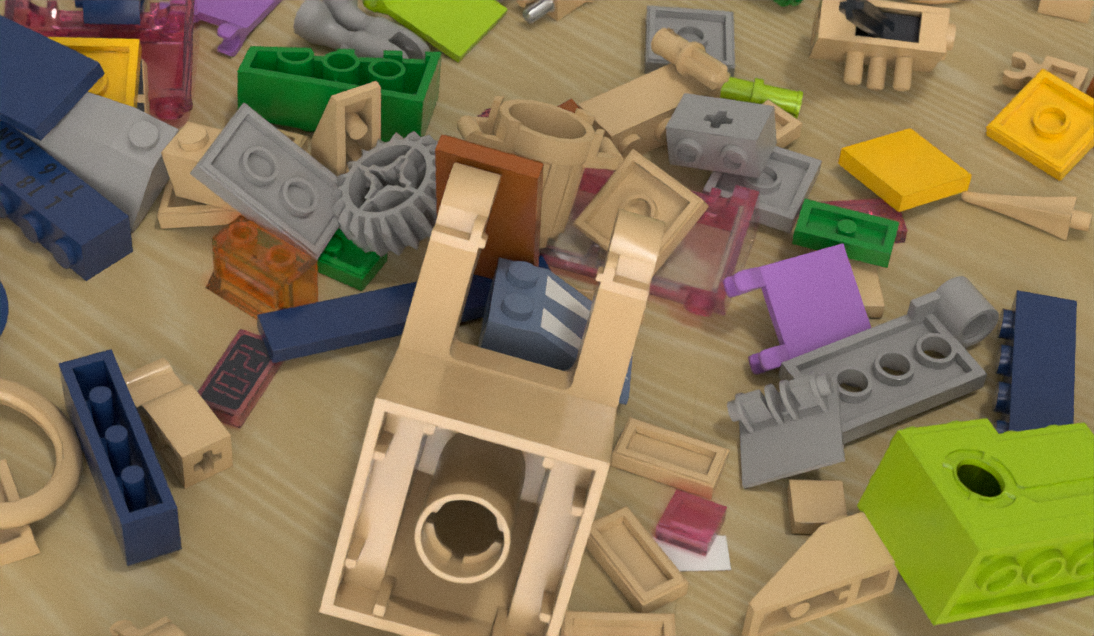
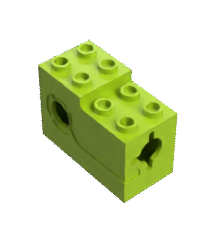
(987, 516)

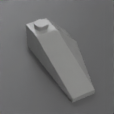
(113, 152)

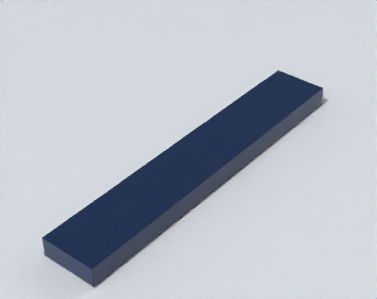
(353, 319)

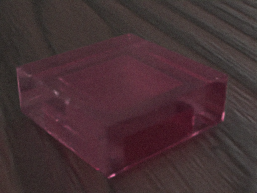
(691, 522)

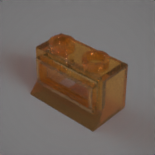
(260, 270)

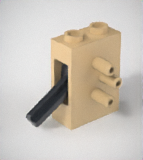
(882, 37)

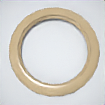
(68, 456)

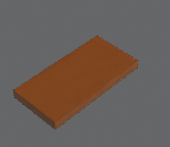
(516, 212)

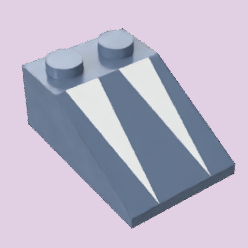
(536, 317)

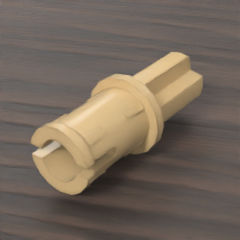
(690, 58)

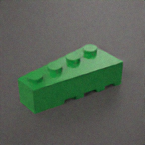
(295, 86)

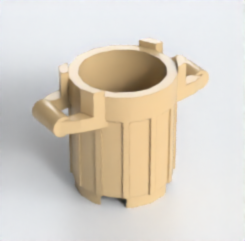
(551, 136)

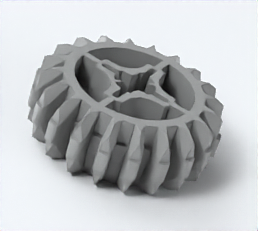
(389, 195)

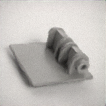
(789, 428)

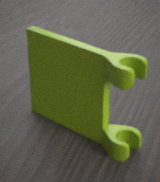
(446, 24)

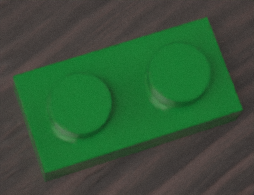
(863, 235)

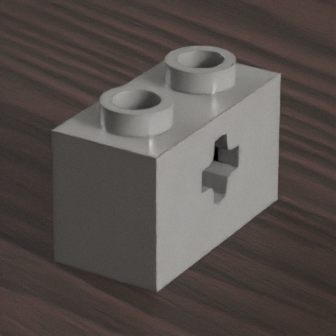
(721, 135)

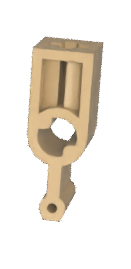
(179, 423)

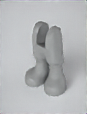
(345, 26)

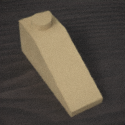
(348, 126)
(829, 572)

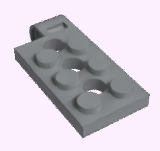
(938, 321)

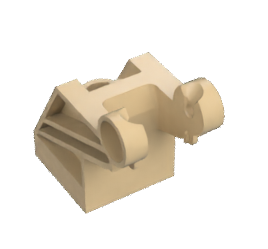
(482, 461)

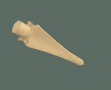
(1050, 214)

